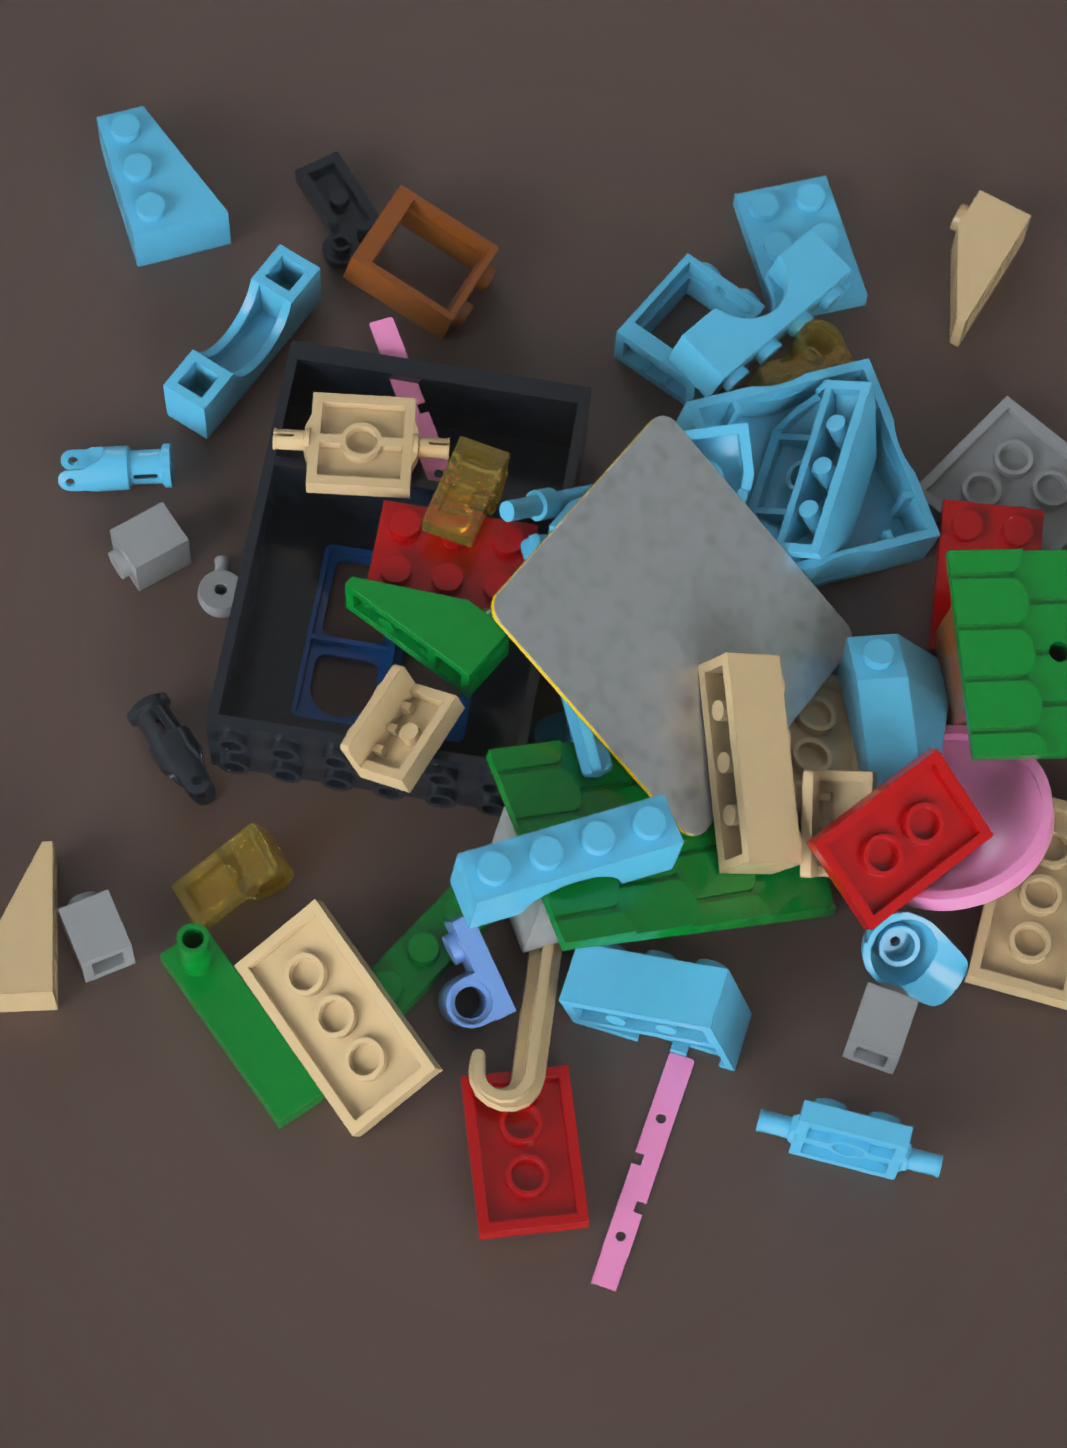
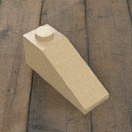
(981, 251)
(31, 938)

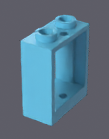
(648, 354)

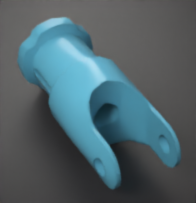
(116, 468)

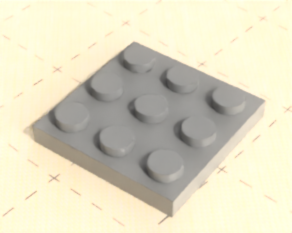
(1007, 463)

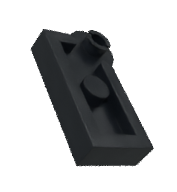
(339, 205)

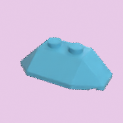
(818, 470)

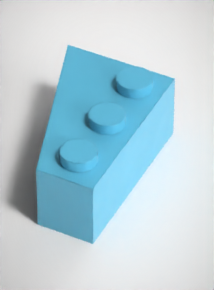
(158, 191)
(659, 998)

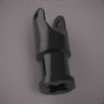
(173, 749)

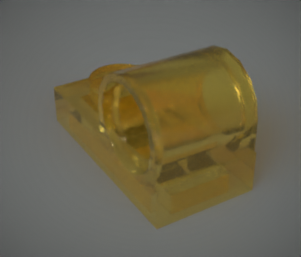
(798, 359)
(467, 492)
(239, 870)

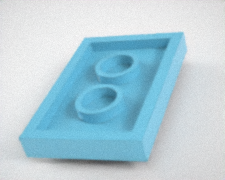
(782, 214)

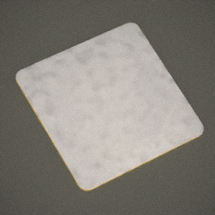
(647, 586)

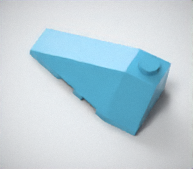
(891, 701)

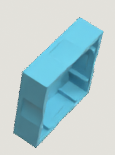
(894, 516)

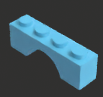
(722, 346)
(215, 380)
(516, 872)

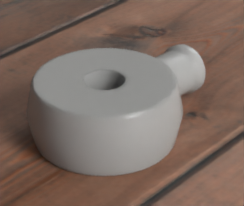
(218, 582)

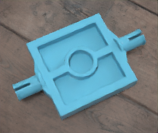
(850, 1140)

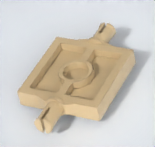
(361, 445)

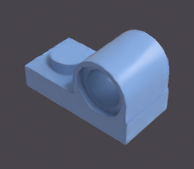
(481, 974)

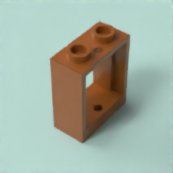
(439, 230)

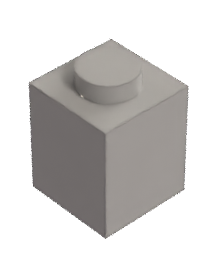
(149, 547)
(96, 934)
(881, 1027)

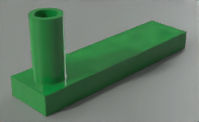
(240, 1025)

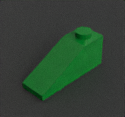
(435, 629)

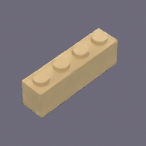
(750, 764)

